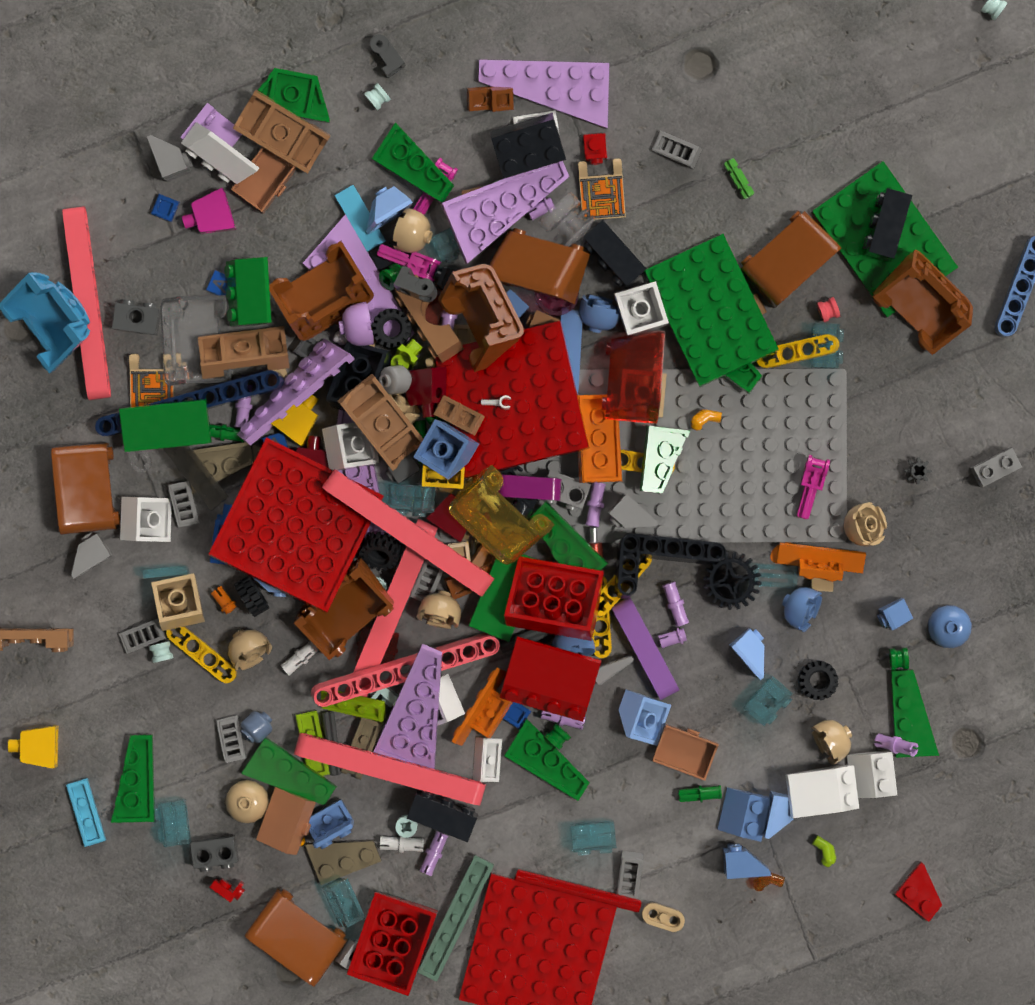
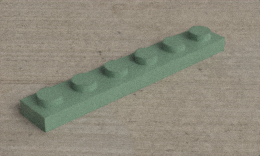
(455, 918)

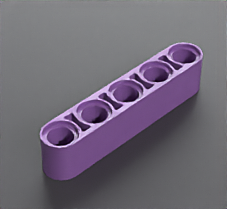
(645, 648)

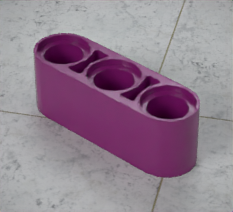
(531, 487)

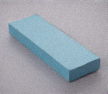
(358, 216)
(86, 812)

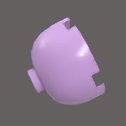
(357, 325)

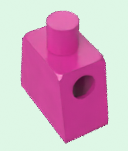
(211, 214)

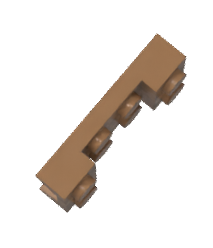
(281, 131)
(243, 350)
(381, 421)
(56, 639)

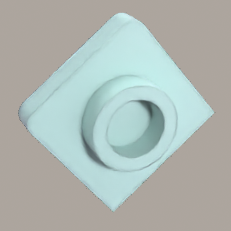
(388, 694)

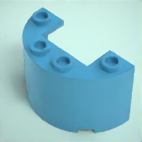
(50, 314)

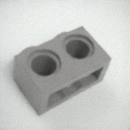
(996, 467)
(567, 485)

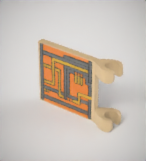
(603, 193)
(147, 384)

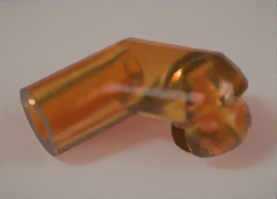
(760, 883)

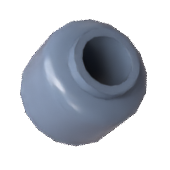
(256, 727)

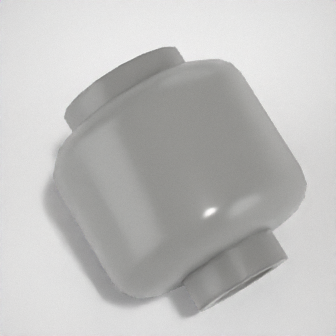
(395, 379)

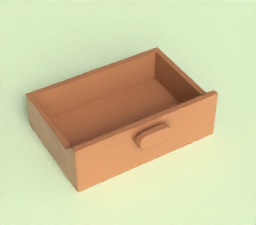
(266, 183)
(685, 751)
(286, 821)

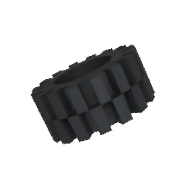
(382, 318)
(382, 543)
(251, 596)
(808, 671)

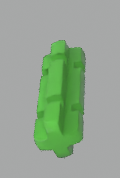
(739, 178)

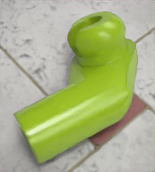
(828, 851)

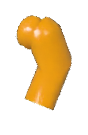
(704, 416)

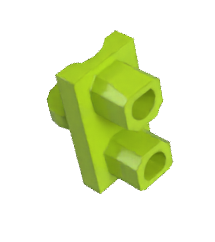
(407, 355)

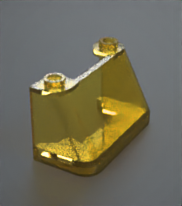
(494, 519)

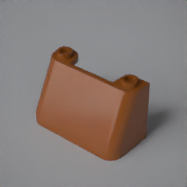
(789, 258)
(540, 265)
(321, 294)
(926, 301)
(487, 310)
(83, 488)
(354, 606)
(295, 938)

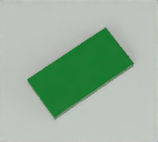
(165, 425)
(492, 605)

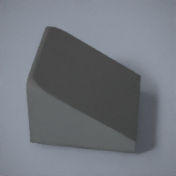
(301, 347)

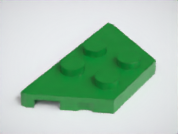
(297, 93)

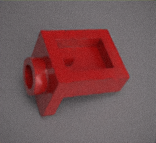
(595, 148)
(224, 889)

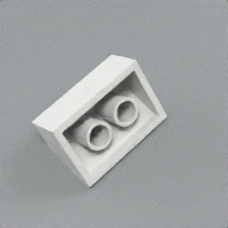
(218, 155)

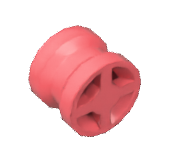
(828, 309)

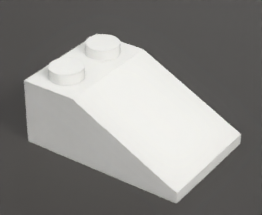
(822, 791)

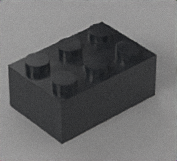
(527, 145)
(887, 224)
(613, 255)
(367, 361)
(443, 815)

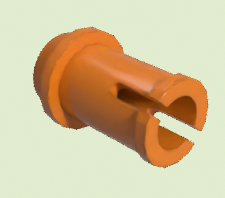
(224, 600)

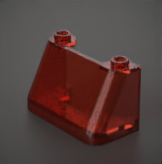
(635, 377)

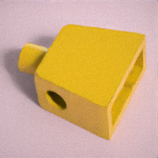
(298, 421)
(433, 479)
(37, 746)

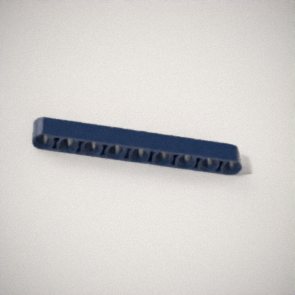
(220, 397)

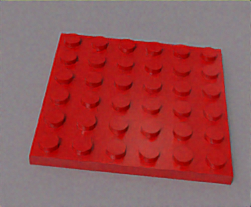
(544, 401)
(291, 527)
(536, 946)

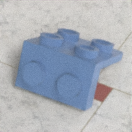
(330, 823)

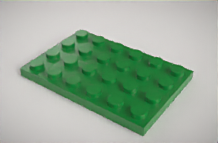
(847, 222)
(712, 310)

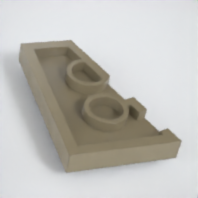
(225, 459)
(342, 858)

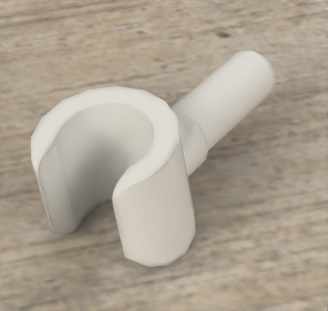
(497, 402)

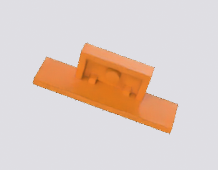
(821, 561)
(486, 711)

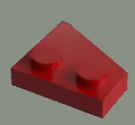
(920, 893)

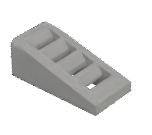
(696, 150)
(178, 486)
(418, 595)
(161, 635)
(610, 669)
(234, 757)
(636, 863)

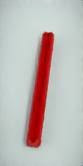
(579, 890)

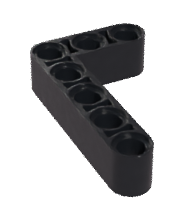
(660, 553)

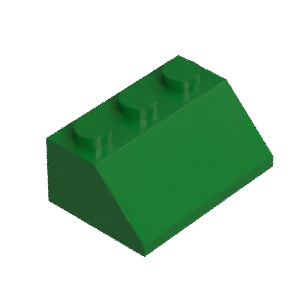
(248, 292)

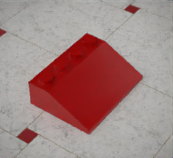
(554, 598)
(550, 679)
(392, 943)

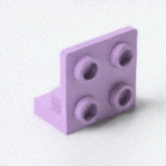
(217, 124)

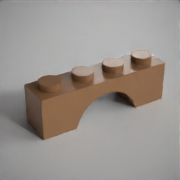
(442, 338)

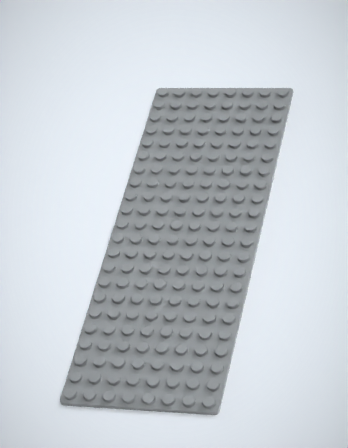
(731, 477)

